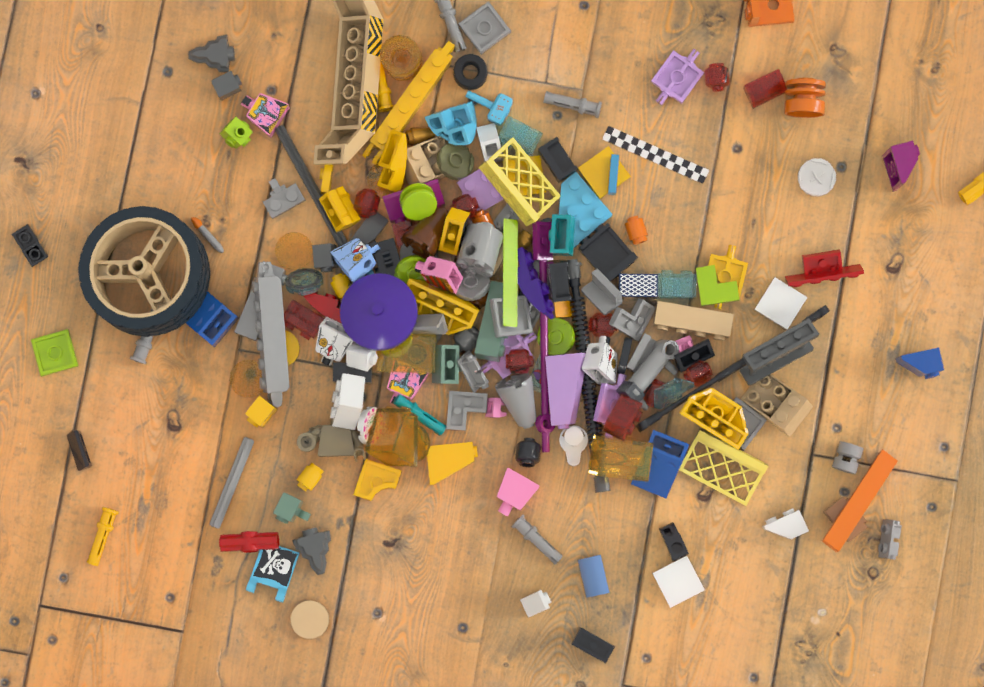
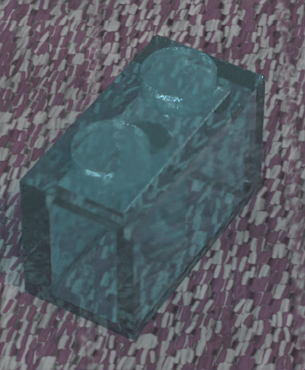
(525, 135)
(676, 285)

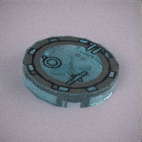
(304, 281)

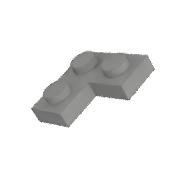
(634, 323)
(460, 404)

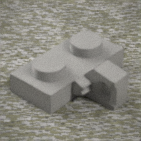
(282, 198)

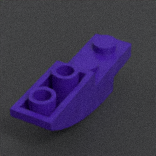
(531, 285)

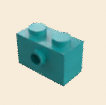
(562, 235)

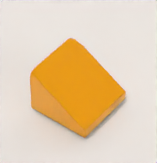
(562, 309)

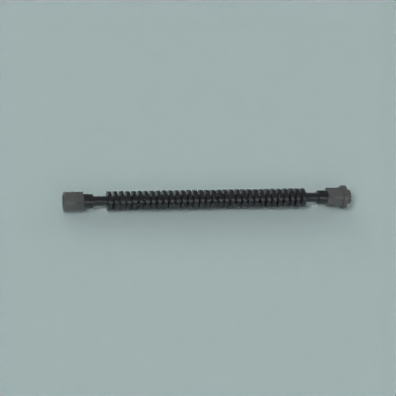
(574, 274)

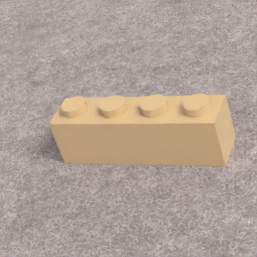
(693, 319)

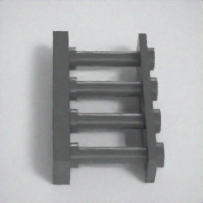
(778, 352)

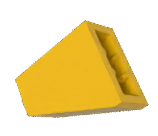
(449, 459)

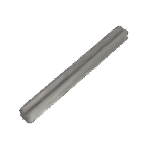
(231, 482)

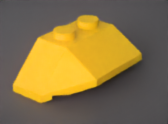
(432, 300)
(717, 415)

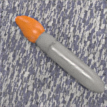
(207, 235)

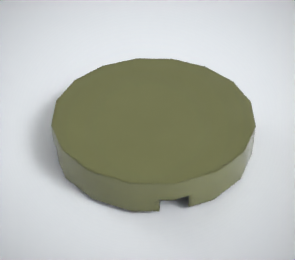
(455, 161)

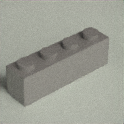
(246, 323)

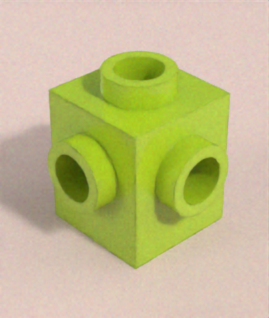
(236, 133)

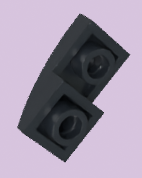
(30, 245)

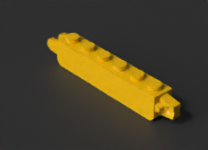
(412, 98)

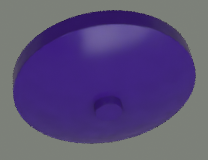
(378, 312)

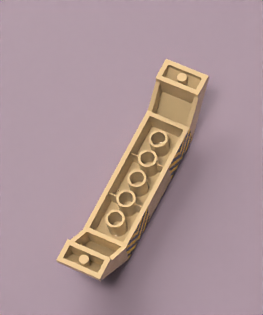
(355, 81)

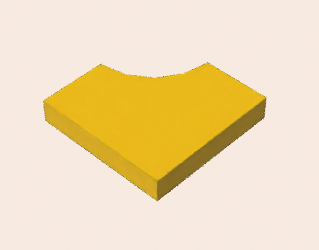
(375, 478)

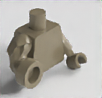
(333, 441)

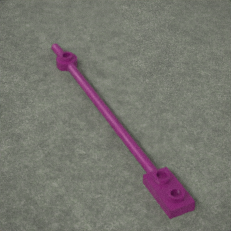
(542, 253)

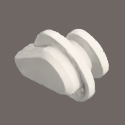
(573, 443)

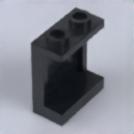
(607, 252)

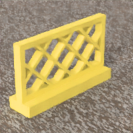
(511, 190)
(729, 451)

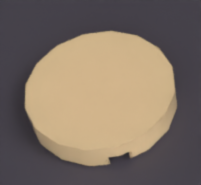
(309, 619)

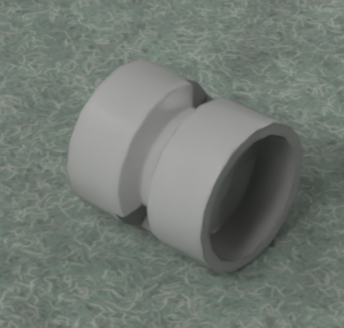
(850, 451)

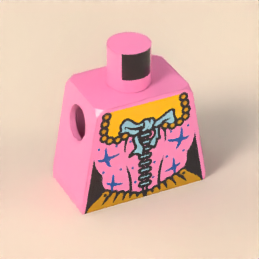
(265, 112)
(406, 384)

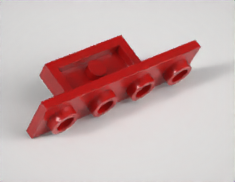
(823, 267)

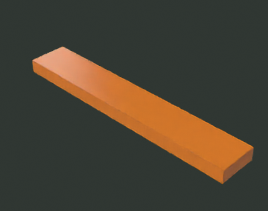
(859, 501)

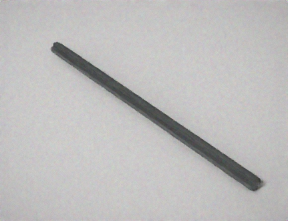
(307, 180)

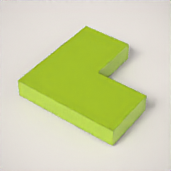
(711, 291)

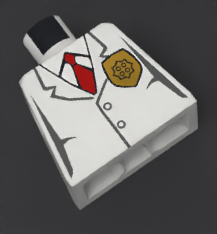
(332, 341)
(601, 362)

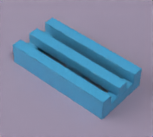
(613, 174)

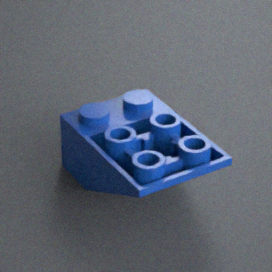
(212, 320)
(665, 463)

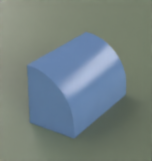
(593, 576)

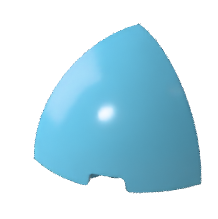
(455, 123)

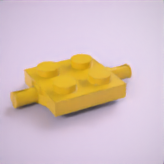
(728, 269)

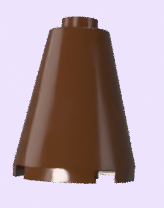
(426, 234)

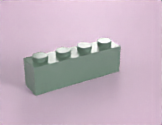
(488, 346)

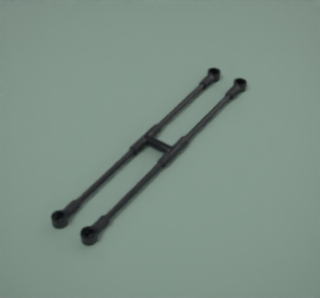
(719, 377)

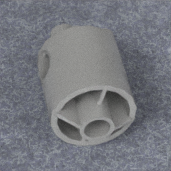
(480, 249)

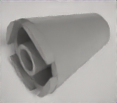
(519, 398)

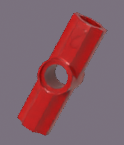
(249, 542)

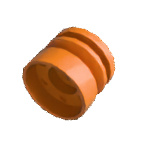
(805, 98)

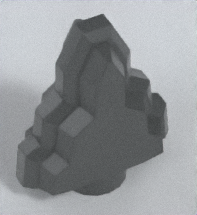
(215, 54)
(314, 547)

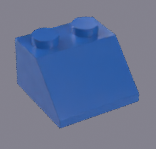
(923, 363)

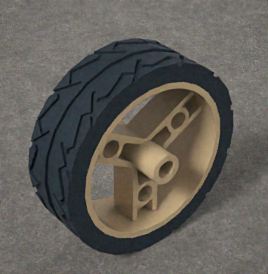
(96, 270)

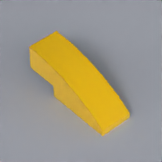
(393, 162)

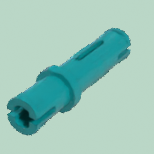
(424, 417)

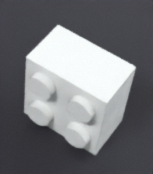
(347, 401)

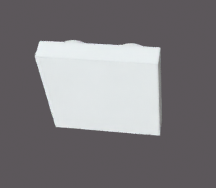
(780, 303)
(678, 581)

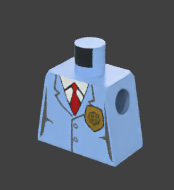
(355, 258)

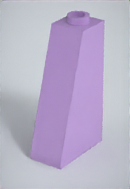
(564, 387)

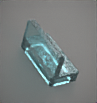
(671, 392)

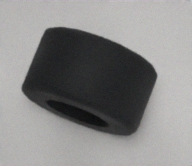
(461, 80)

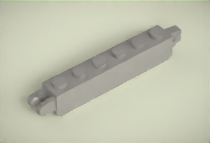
(271, 333)

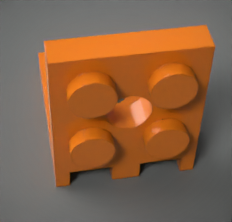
(760, 14)

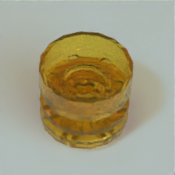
(397, 47)

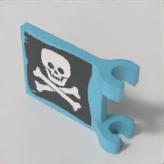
(274, 570)

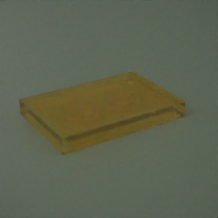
(411, 356)

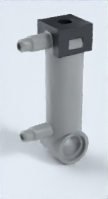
(649, 370)

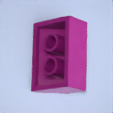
(900, 162)
(394, 208)

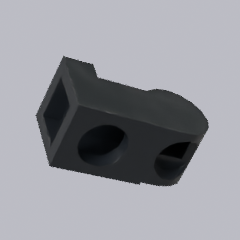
(673, 542)

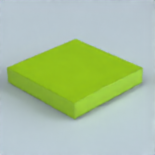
(54, 352)

